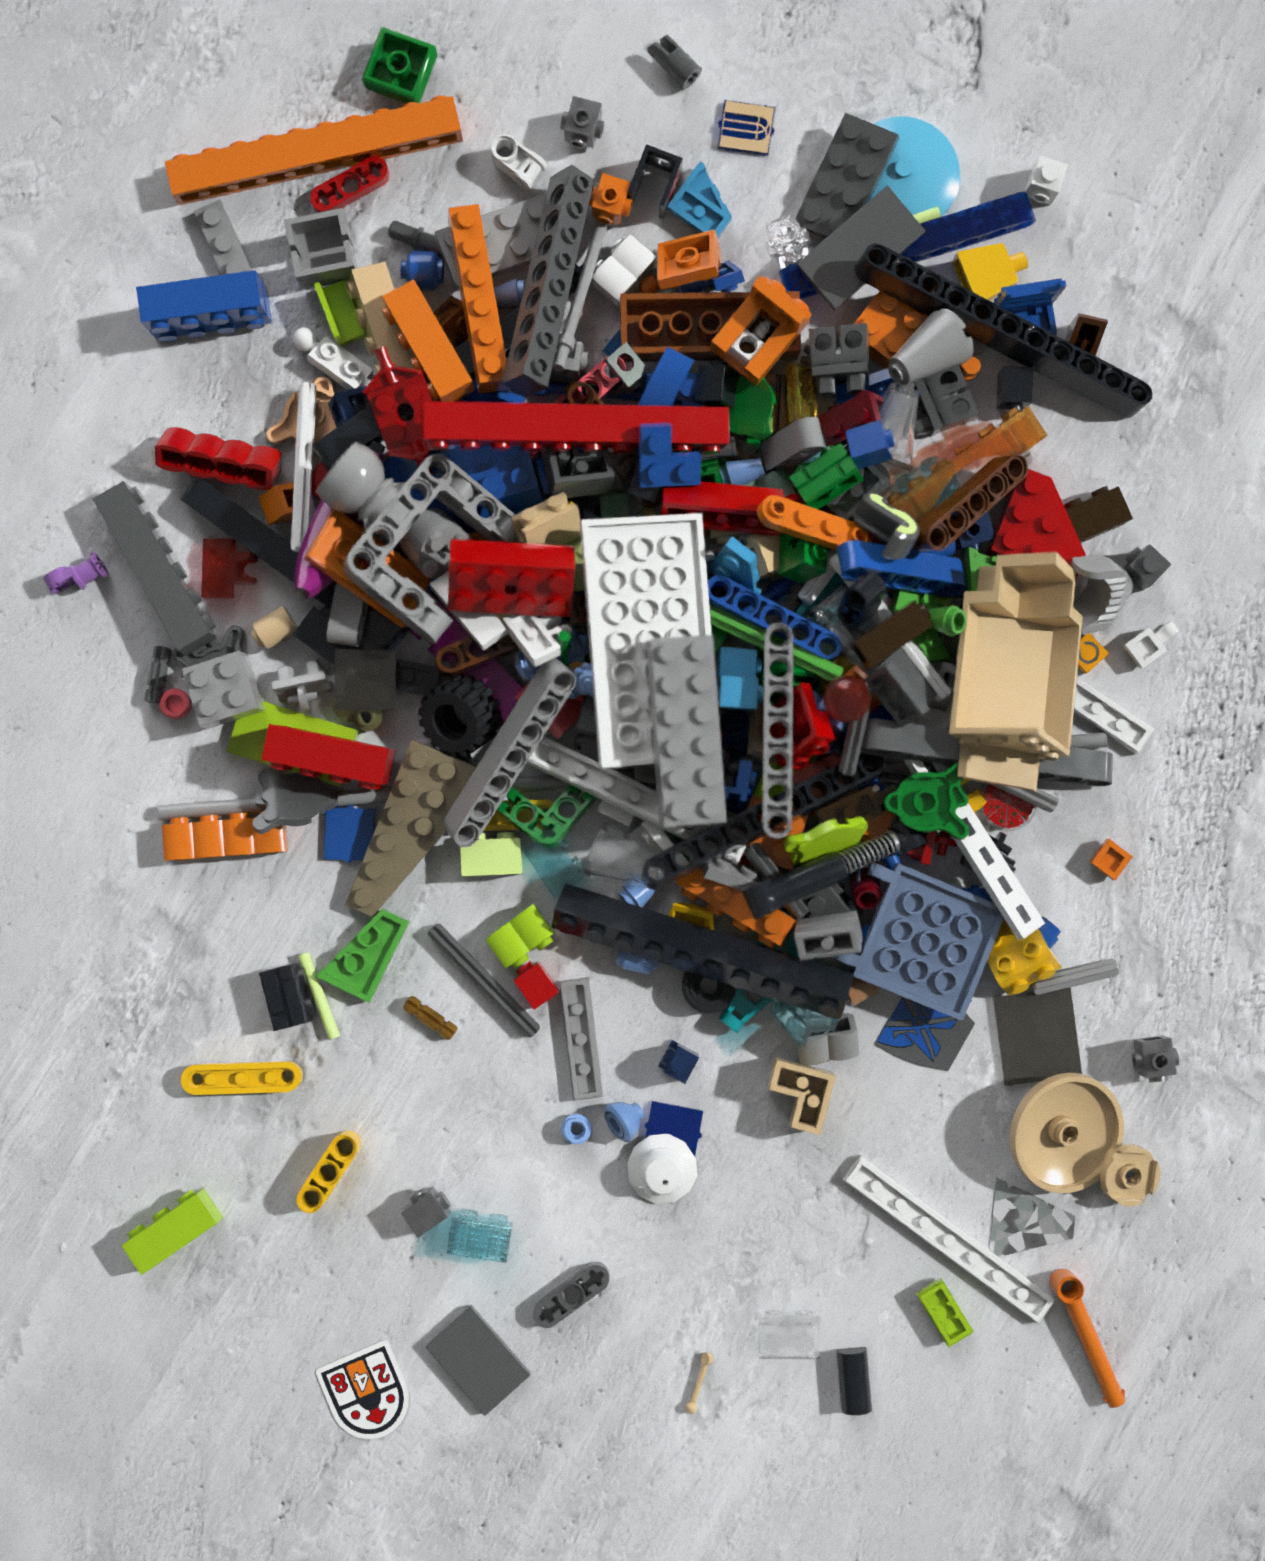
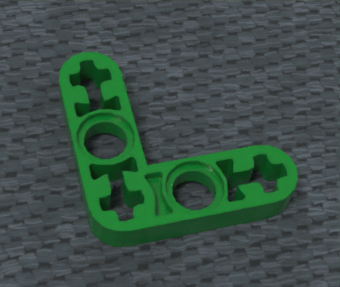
(550, 819)

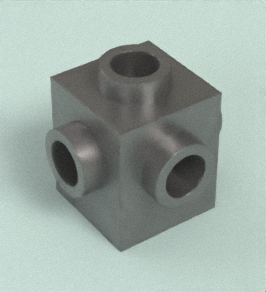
(582, 123)
(1155, 1058)

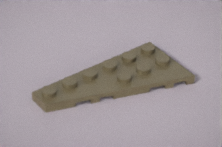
(409, 823)

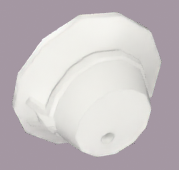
(661, 1159)

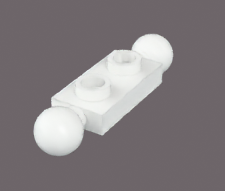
(333, 360)

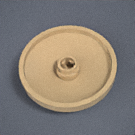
(1065, 1132)

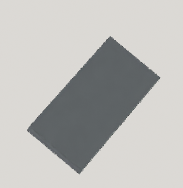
(833, 261)

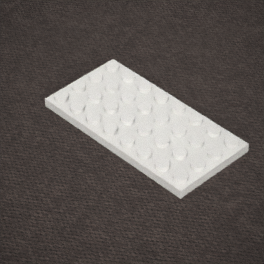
(640, 585)

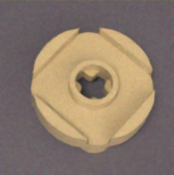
(1115, 1167)

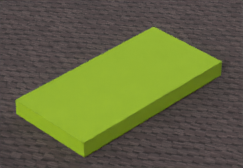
(250, 732)

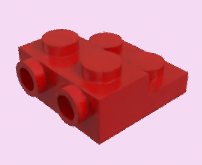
(809, 727)

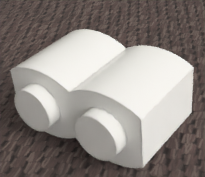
(623, 269)

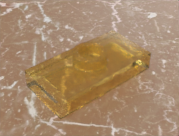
(800, 392)

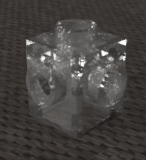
(787, 240)

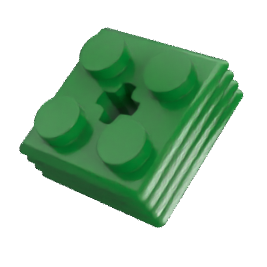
(390, 52)

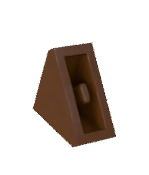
(1086, 332)

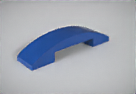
(666, 380)

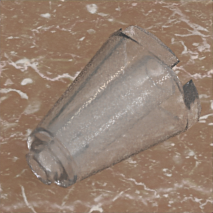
(900, 416)
(619, 858)

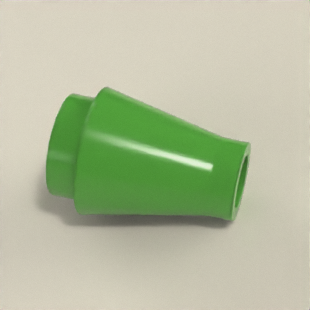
(948, 620)

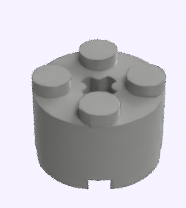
(429, 542)

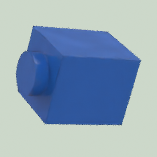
(870, 444)

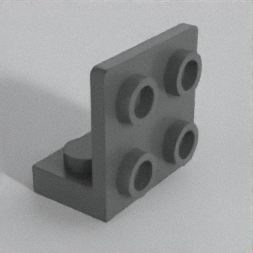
(901, 688)

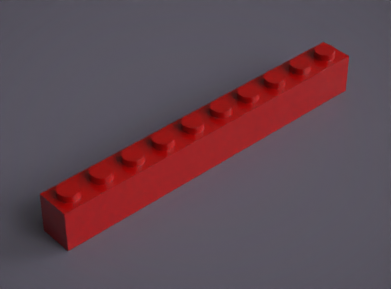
(568, 426)

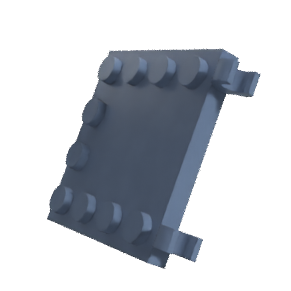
(926, 940)

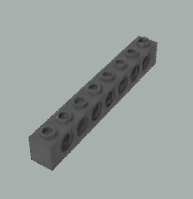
(548, 282)

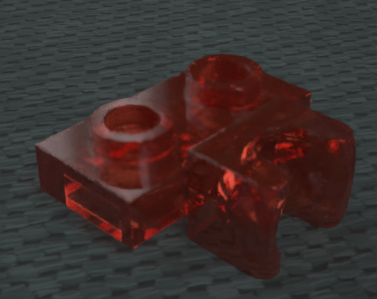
(224, 568)

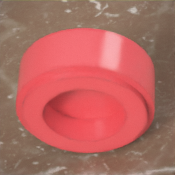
(175, 704)

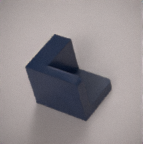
(347, 404)

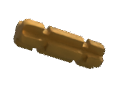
(430, 1017)

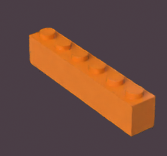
(478, 297)

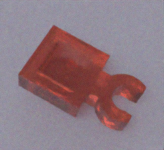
(815, 768)

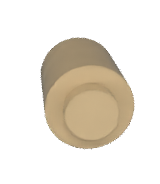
(274, 628)

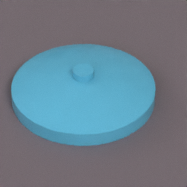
(922, 166)

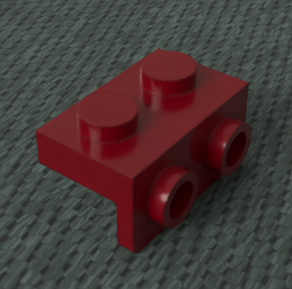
(845, 416)

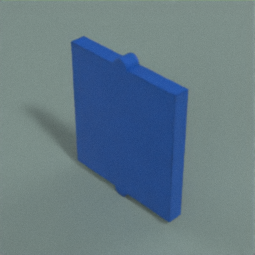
(348, 833)

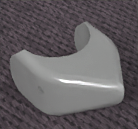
(1104, 593)

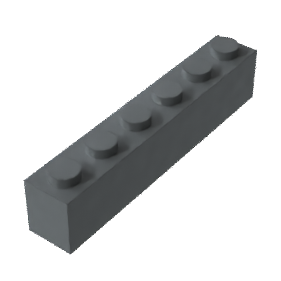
(155, 568)

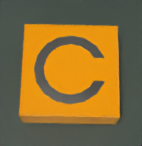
(1090, 653)

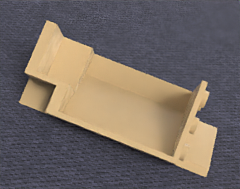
(1016, 670)

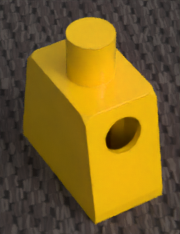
(988, 269)

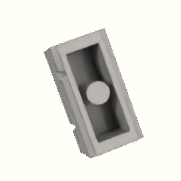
(828, 935)

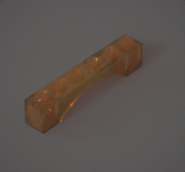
(1012, 436)

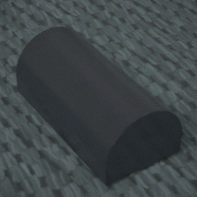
(854, 1381)

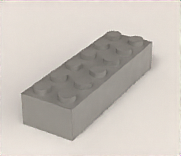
(686, 730)

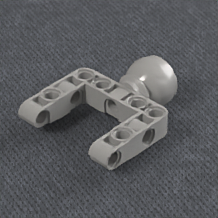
(388, 510)

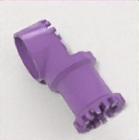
(80, 574)

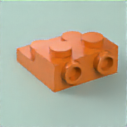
(688, 259)

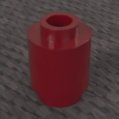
(865, 889)

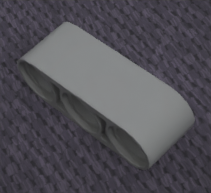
(792, 445)
(346, 618)

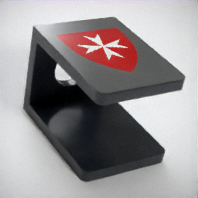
(650, 157)

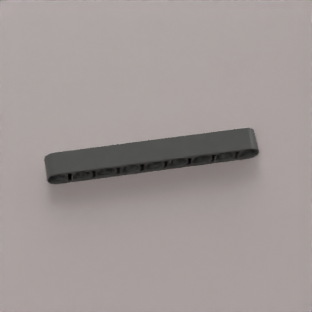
(939, 747)

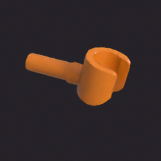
(649, 285)

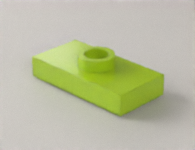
(944, 1312)

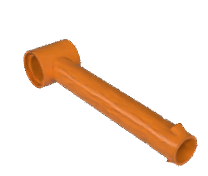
(1113, 1394)

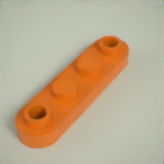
(808, 523)

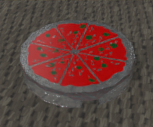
(1004, 810)

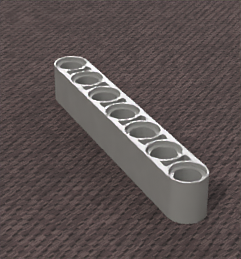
(782, 716)
(509, 752)

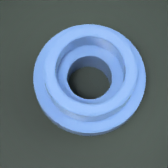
(572, 1137)

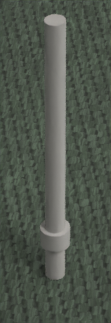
(566, 339)

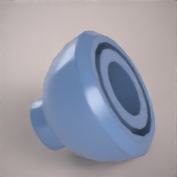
(623, 1119)

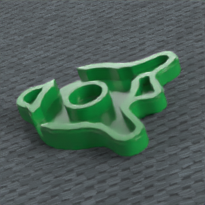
(752, 409)
(930, 802)

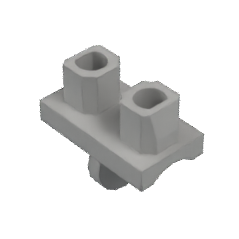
(301, 688)

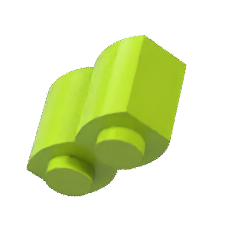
(520, 936)

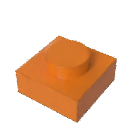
(1110, 859)

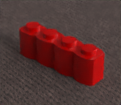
(211, 456)

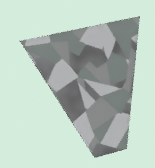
(1025, 1221)

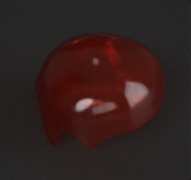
(847, 698)

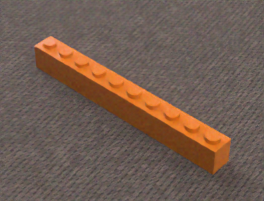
(313, 150)

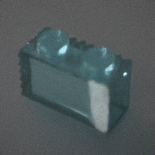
(480, 1236)

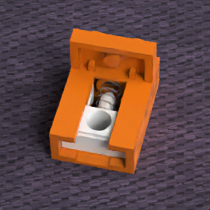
(778, 310)

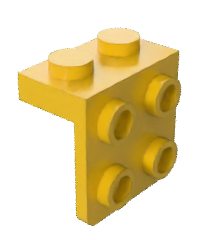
(1021, 961)

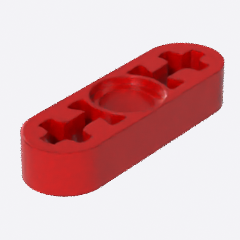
(352, 173)

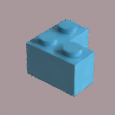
(736, 679)

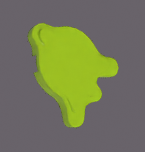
(825, 839)

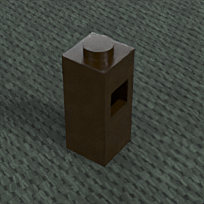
(891, 634)

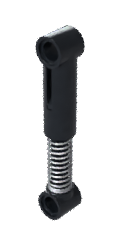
(828, 870)

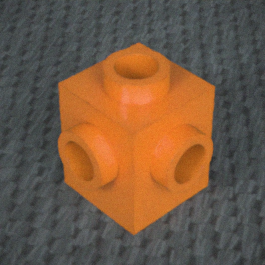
(610, 200)

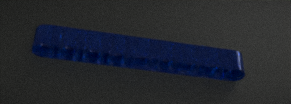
(947, 234)

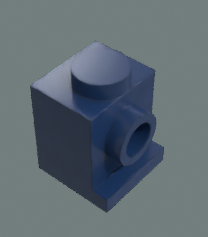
(678, 1061)

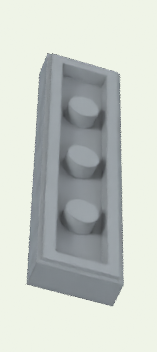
(581, 1038)

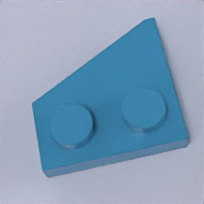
(700, 203)
(737, 564)

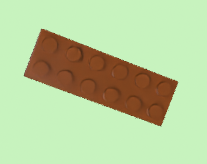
(684, 323)

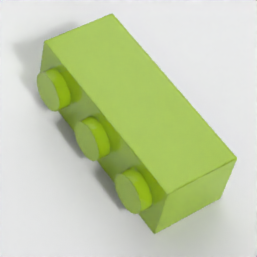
(171, 1230)

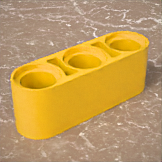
(318, 1181)

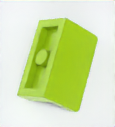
(340, 313)

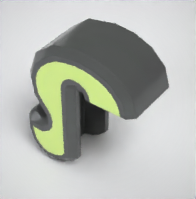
(887, 524)

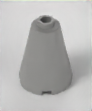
(932, 348)

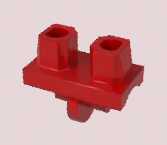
(925, 852)

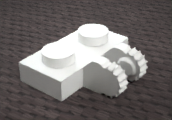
(536, 636)

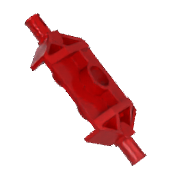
(386, 394)

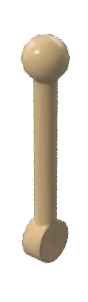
(706, 1359)

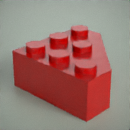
(1035, 522)

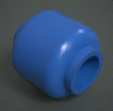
(424, 269)

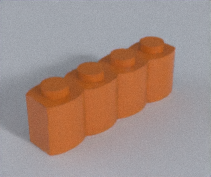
(219, 838)

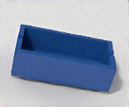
(204, 305)

